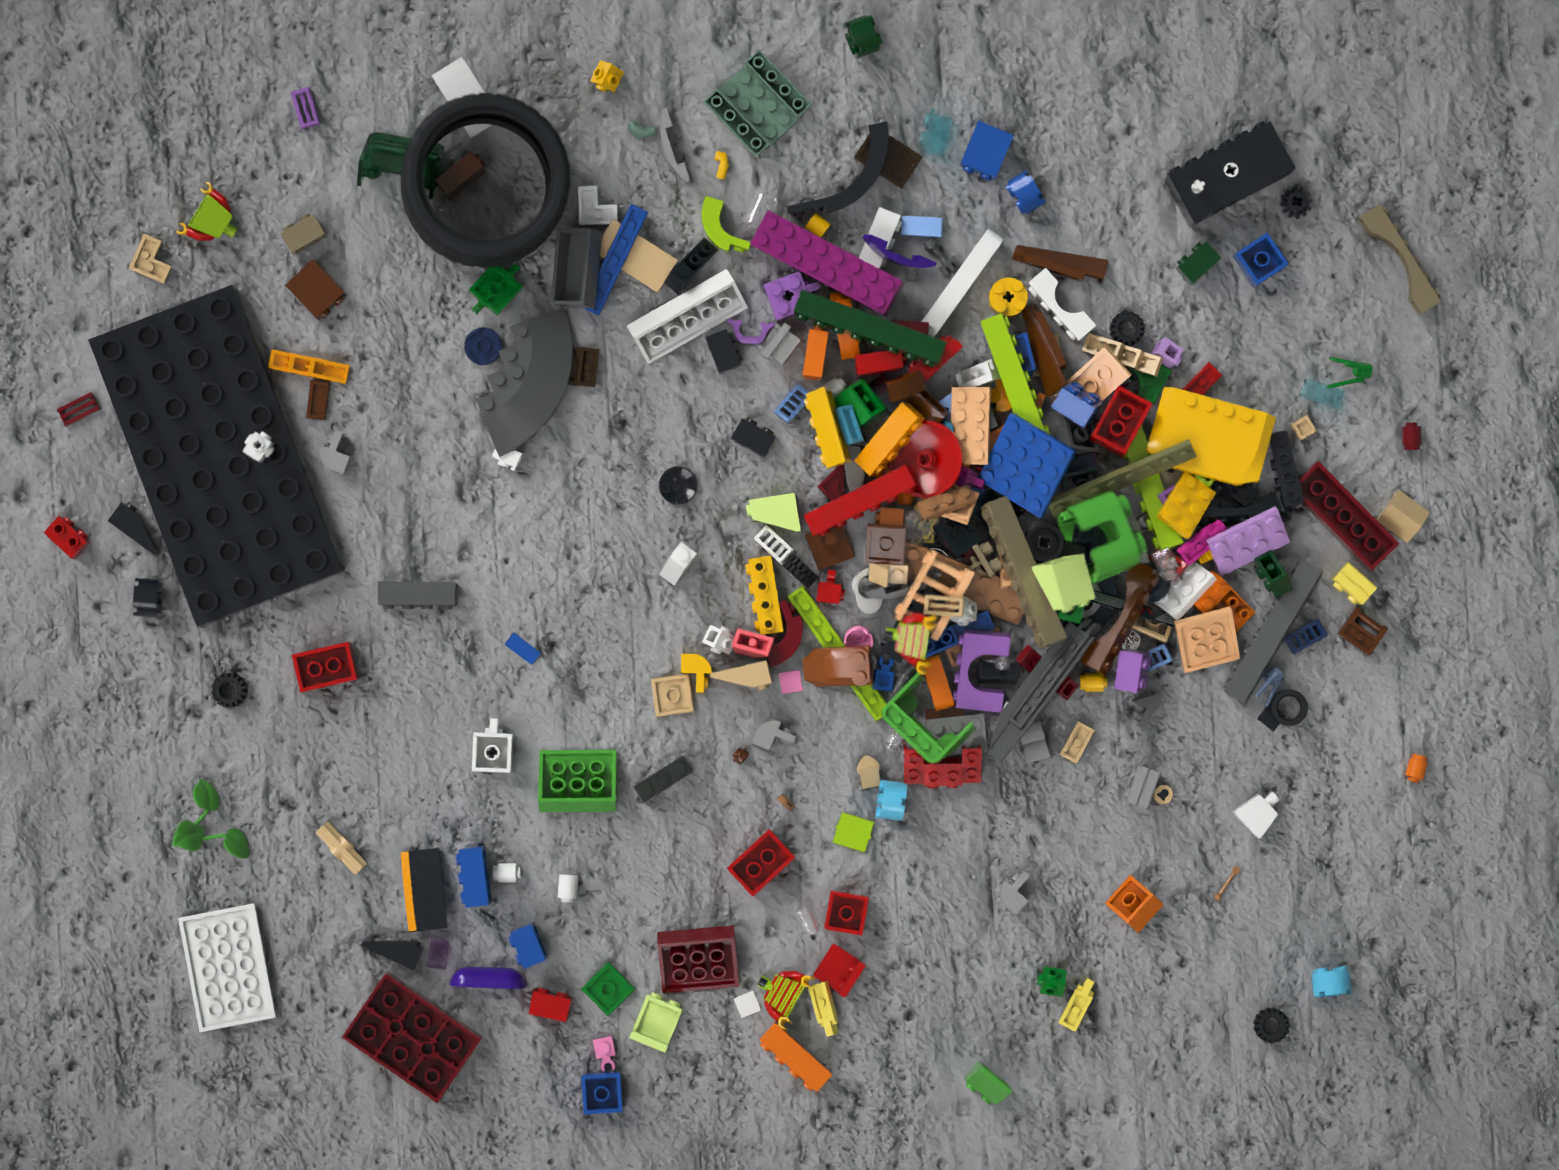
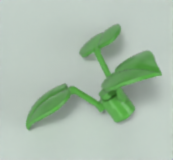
(190, 835)

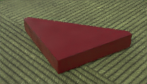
(833, 484)

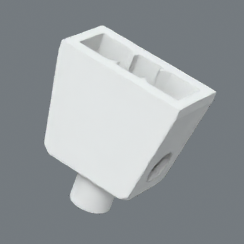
(1257, 813)

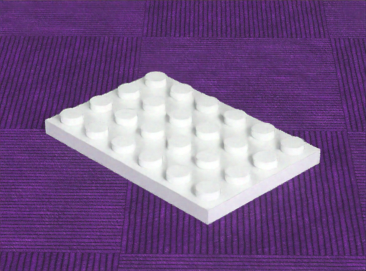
(227, 967)

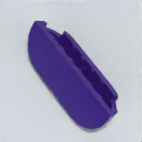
(488, 978)

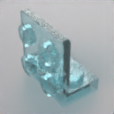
(936, 134)

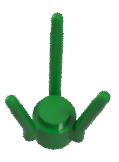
(1360, 370)

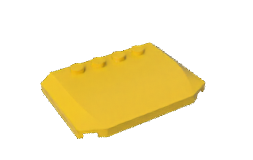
(1224, 435)

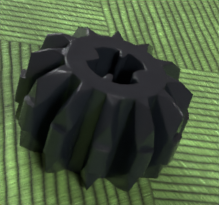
(1296, 196)

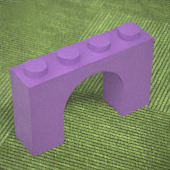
(974, 644)

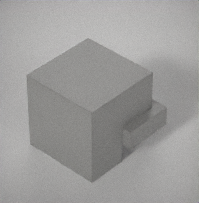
(779, 344)

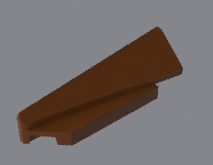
(1062, 263)

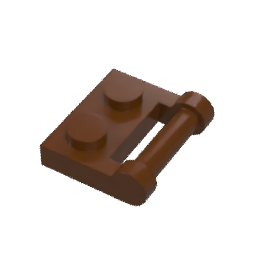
(1359, 636)

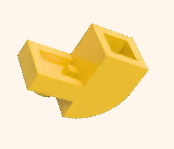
(696, 664)

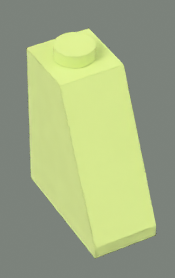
(776, 511)

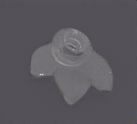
(1000, 662)

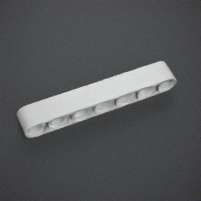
(962, 281)

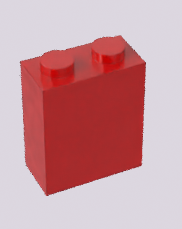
(878, 363)

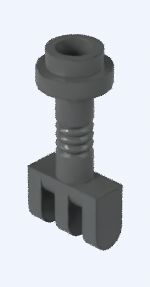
(947, 263)

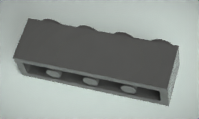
(417, 594)

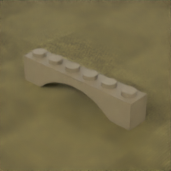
(1378, 225)

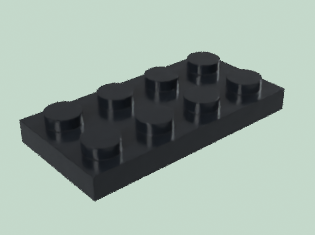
(960, 537)

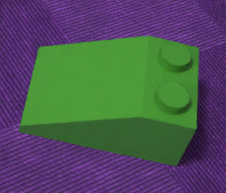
(987, 1083)

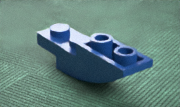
(951, 634)

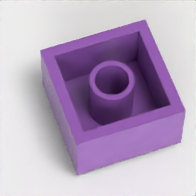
(1132, 670)

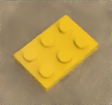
(1186, 504)

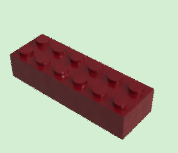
(1345, 517)

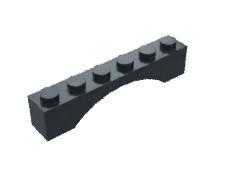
(1239, 515)

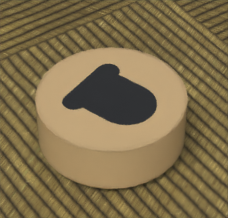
(1163, 794)

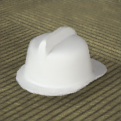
(865, 603)

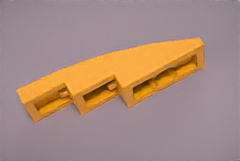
(308, 366)

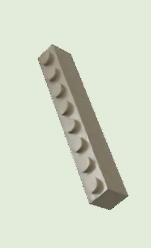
(1018, 564)

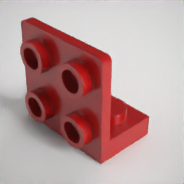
(839, 970)

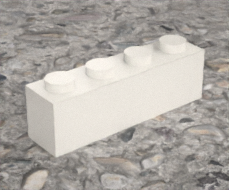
(883, 227)

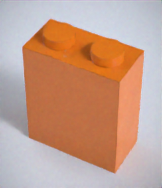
(815, 354)

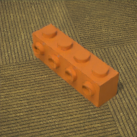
(795, 1056)

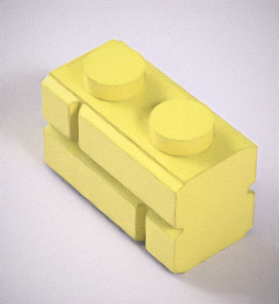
(1353, 584)

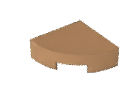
(786, 802)

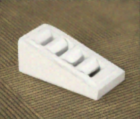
(785, 556)

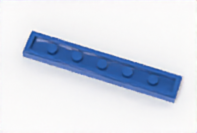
(618, 254)

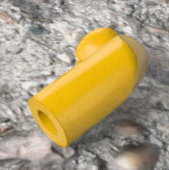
(724, 164)

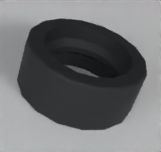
(1303, 707)

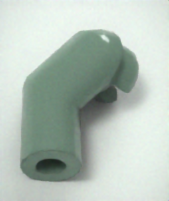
(640, 132)

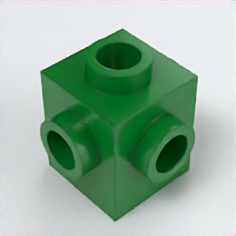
(1052, 981)

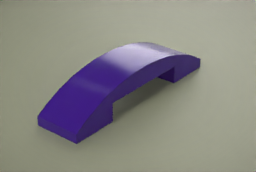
(879, 247)

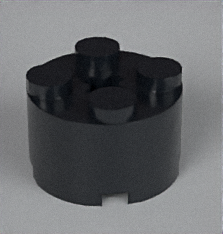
(1054, 544)
(147, 597)

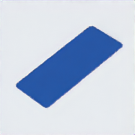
(522, 648)

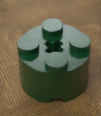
(862, 36)

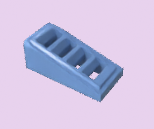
(781, 414)
(1168, 653)

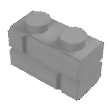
(1142, 786)

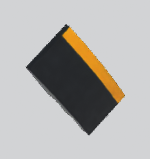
(424, 890)

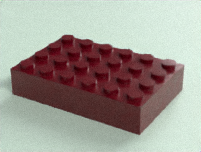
(412, 1037)

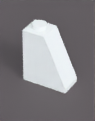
(678, 563)

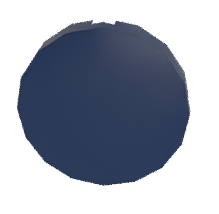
(483, 346)

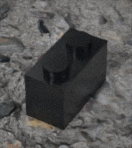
(723, 351)
(753, 437)

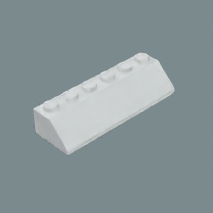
(687, 316)

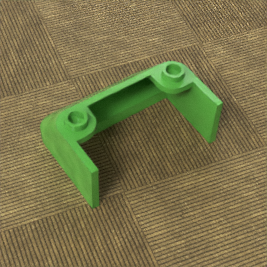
(899, 716)

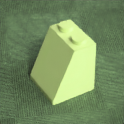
(1065, 582)

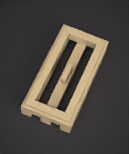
(960, 607)

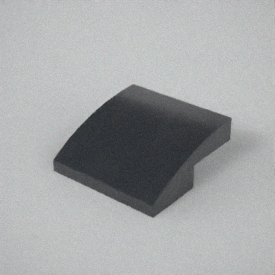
(1232, 496)

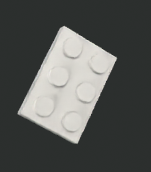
(1186, 590)

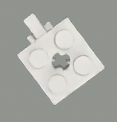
(485, 741)

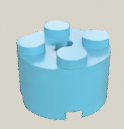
(891, 800)
(1331, 983)

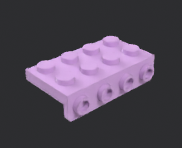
(1247, 541)

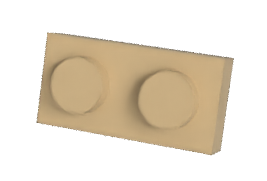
(1077, 742)

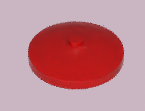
(933, 457)

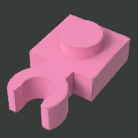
(604, 1049)

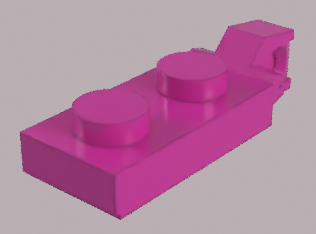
(1197, 544)

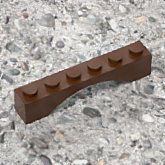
(1102, 652)

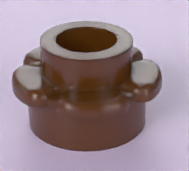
(740, 755)

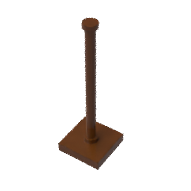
(830, 548)

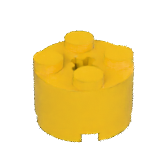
(1015, 289)

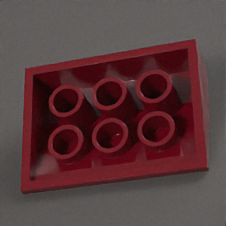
(697, 959)

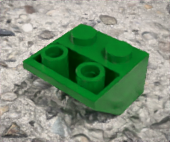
(864, 402)

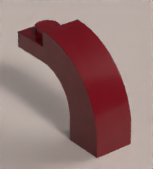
(787, 647)
(1029, 658)

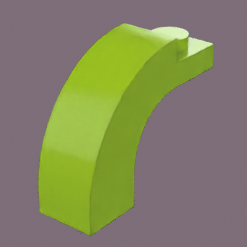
(711, 223)

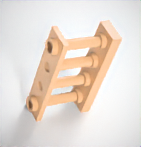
(963, 578)

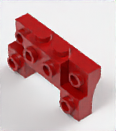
(952, 348)
(947, 772)

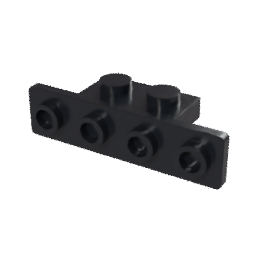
(1284, 464)

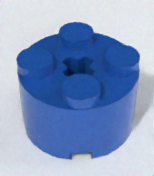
(1026, 192)

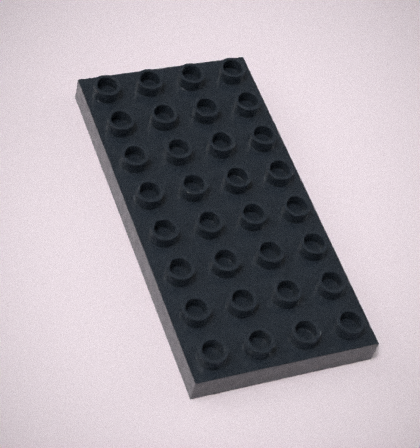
(187, 400)

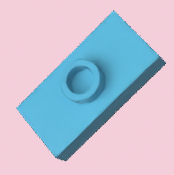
(849, 424)

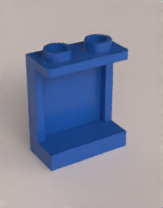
(986, 151)

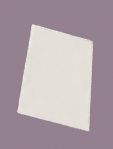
(456, 82)

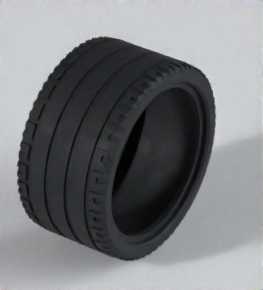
(501, 112)

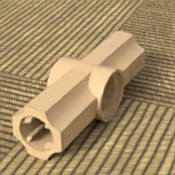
(341, 848)

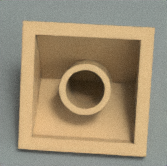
(1403, 516)
(1151, 628)

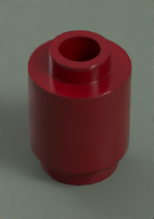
(1411, 436)

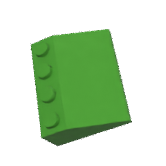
(577, 781)

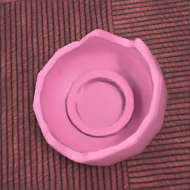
(858, 636)

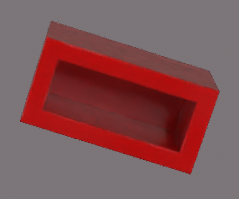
(550, 1005)

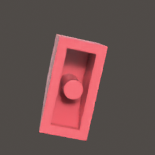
(752, 644)

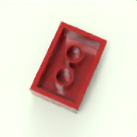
(1121, 421)
(325, 667)
(760, 862)

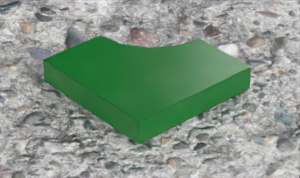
(1150, 385)

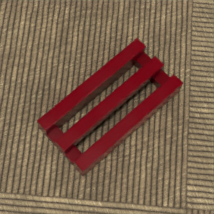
(63, 416)

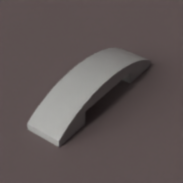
(679, 169)

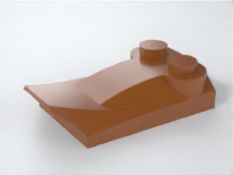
(839, 666)

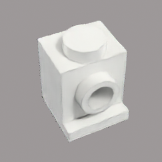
(510, 459)

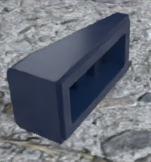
(1320, 628)

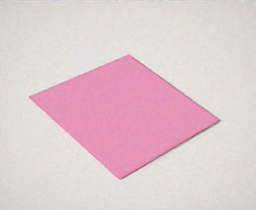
(790, 682)

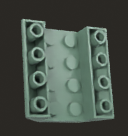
(758, 104)

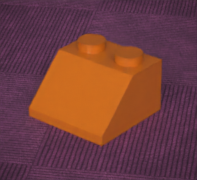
(1134, 904)

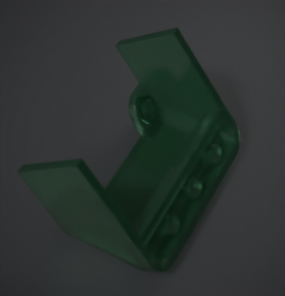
(386, 154)

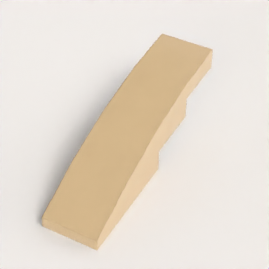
(1127, 355)

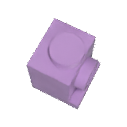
(1168, 351)

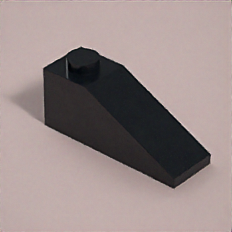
(132, 524)
(400, 951)

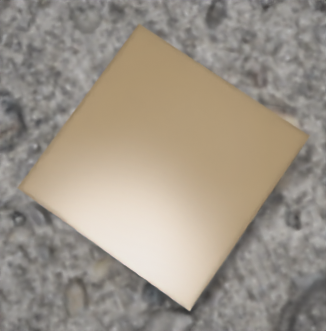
(1303, 427)

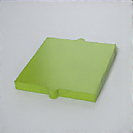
(853, 832)

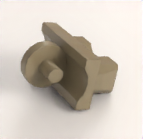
(990, 567)

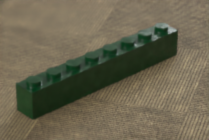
(869, 328)

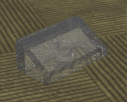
(759, 204)

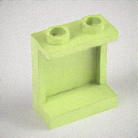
(656, 1021)

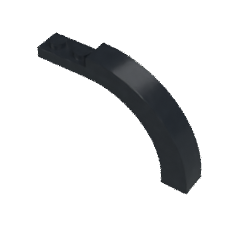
(874, 165)

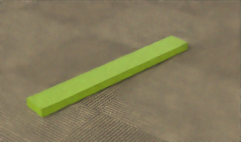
(829, 638)

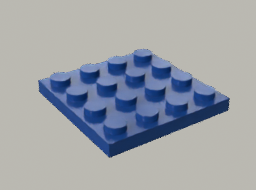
(1027, 465)

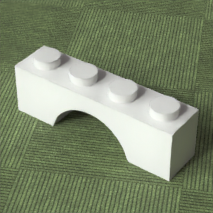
(1044, 288)

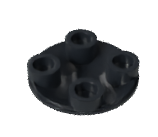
(678, 485)

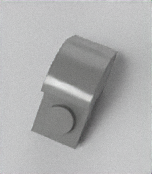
(332, 458)
(767, 731)
(1010, 896)

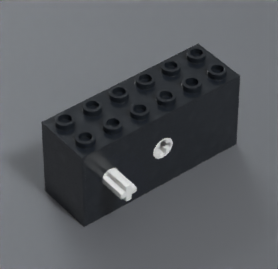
(1252, 158)

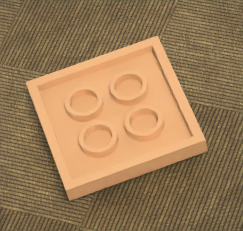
(1207, 639)

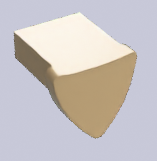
(869, 772)

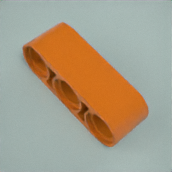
(938, 683)

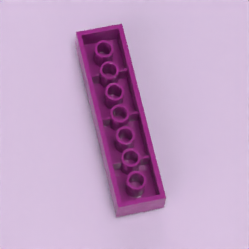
(827, 263)

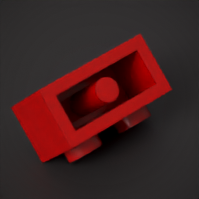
(67, 537)

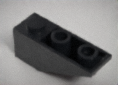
(690, 266)

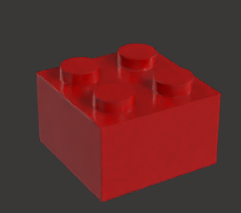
(846, 912)

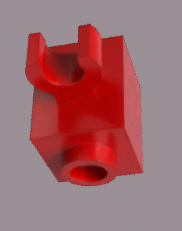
(830, 592)

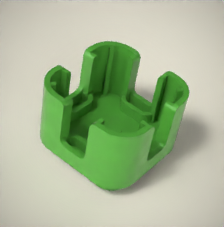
(1110, 515)

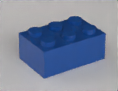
(474, 876)

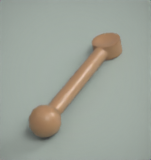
(1235, 870)

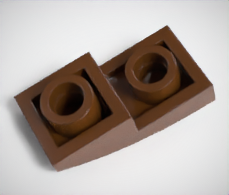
(905, 387)

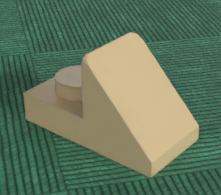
(888, 573)

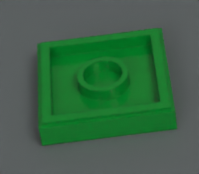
(608, 988)

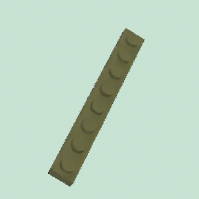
(1124, 476)

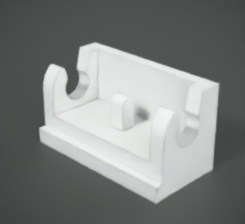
(978, 375)

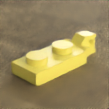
(1077, 1005)
(824, 1007)

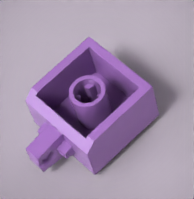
(789, 284)

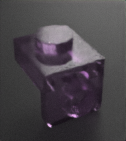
(438, 953)

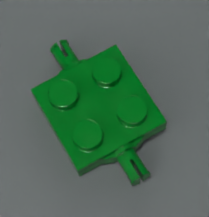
(495, 289)

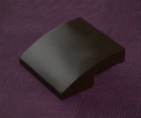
(584, 367)

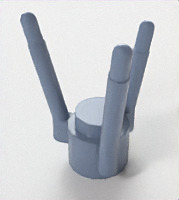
(1272, 677)

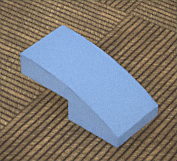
(922, 226)

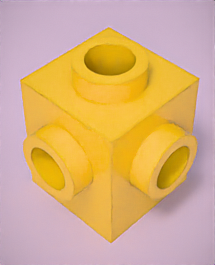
(606, 77)

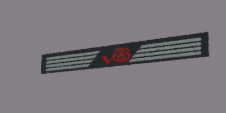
(1146, 611)

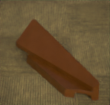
(1045, 350)

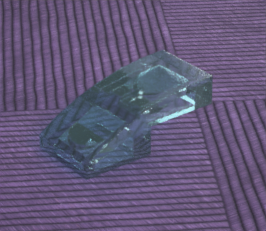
(1319, 393)

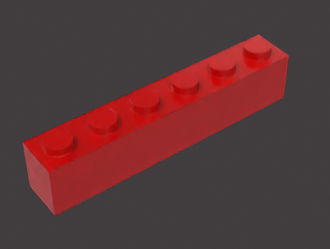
(860, 500)

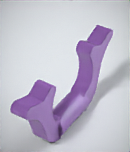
(748, 339)

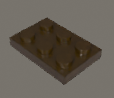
(899, 164)

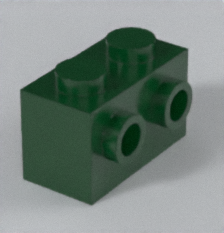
(1198, 263)
(1273, 574)

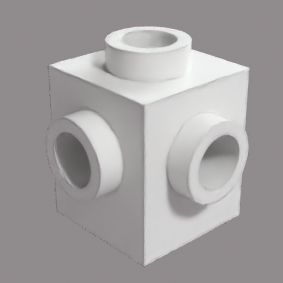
(252, 446)
(969, 611)
(722, 641)

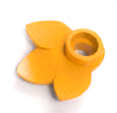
(999, 397)

